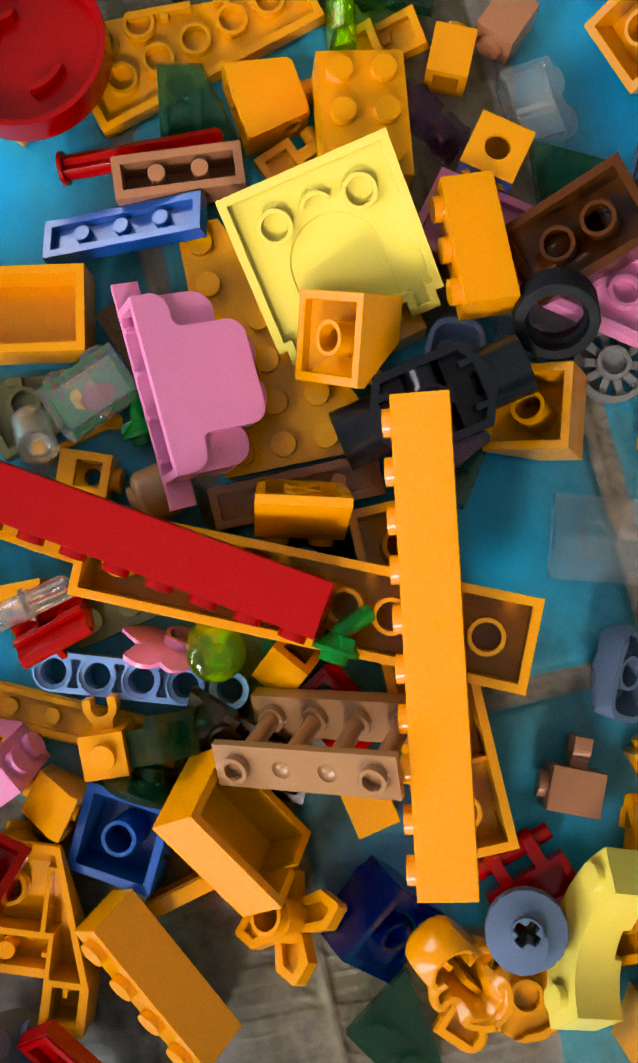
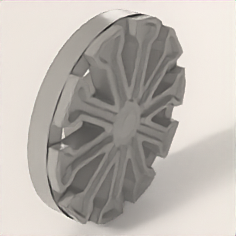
(612, 365)

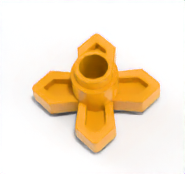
(292, 929)

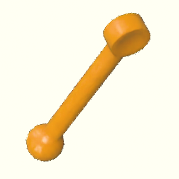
(113, 424)

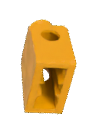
(266, 101)

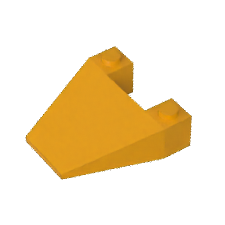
(41, 941)

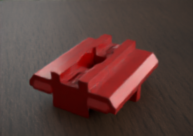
(53, 631)

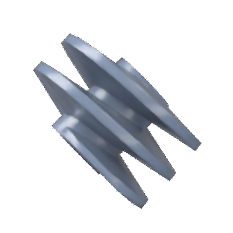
(526, 954)

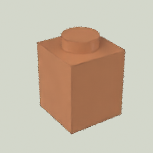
(504, 28)

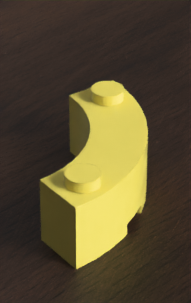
(598, 908)

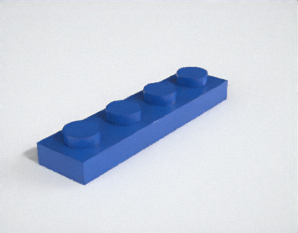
(126, 228)

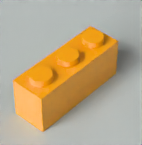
(474, 246)

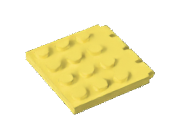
(331, 228)

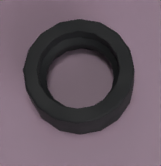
(562, 343)

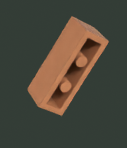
(151, 175)

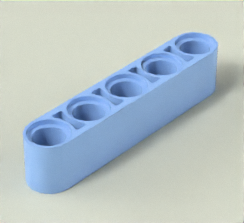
(164, 691)

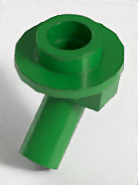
(137, 427)
(336, 644)

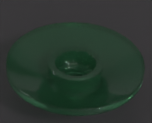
(144, 787)

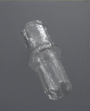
(31, 602)

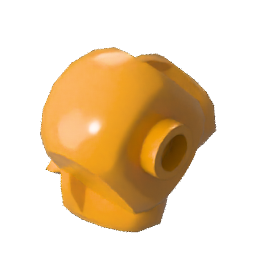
(460, 973)

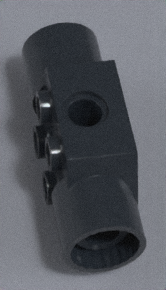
(477, 386)

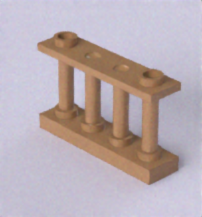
(318, 769)

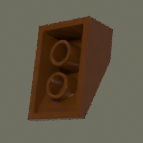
(581, 226)

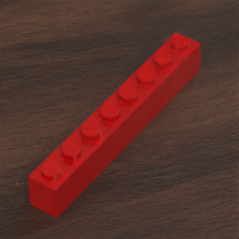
(165, 554)

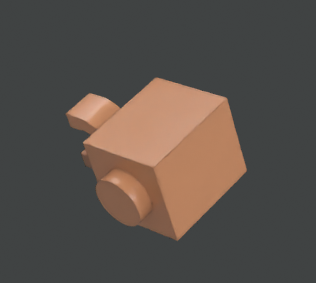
(572, 785)

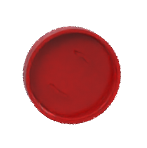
(50, 66)

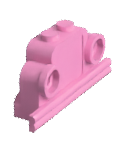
(192, 384)

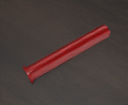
(98, 162)

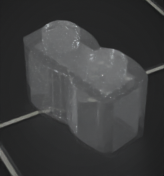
(533, 98)

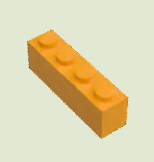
(157, 978)

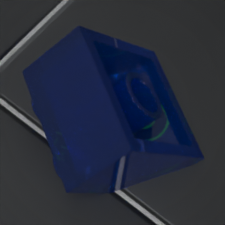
(377, 919)

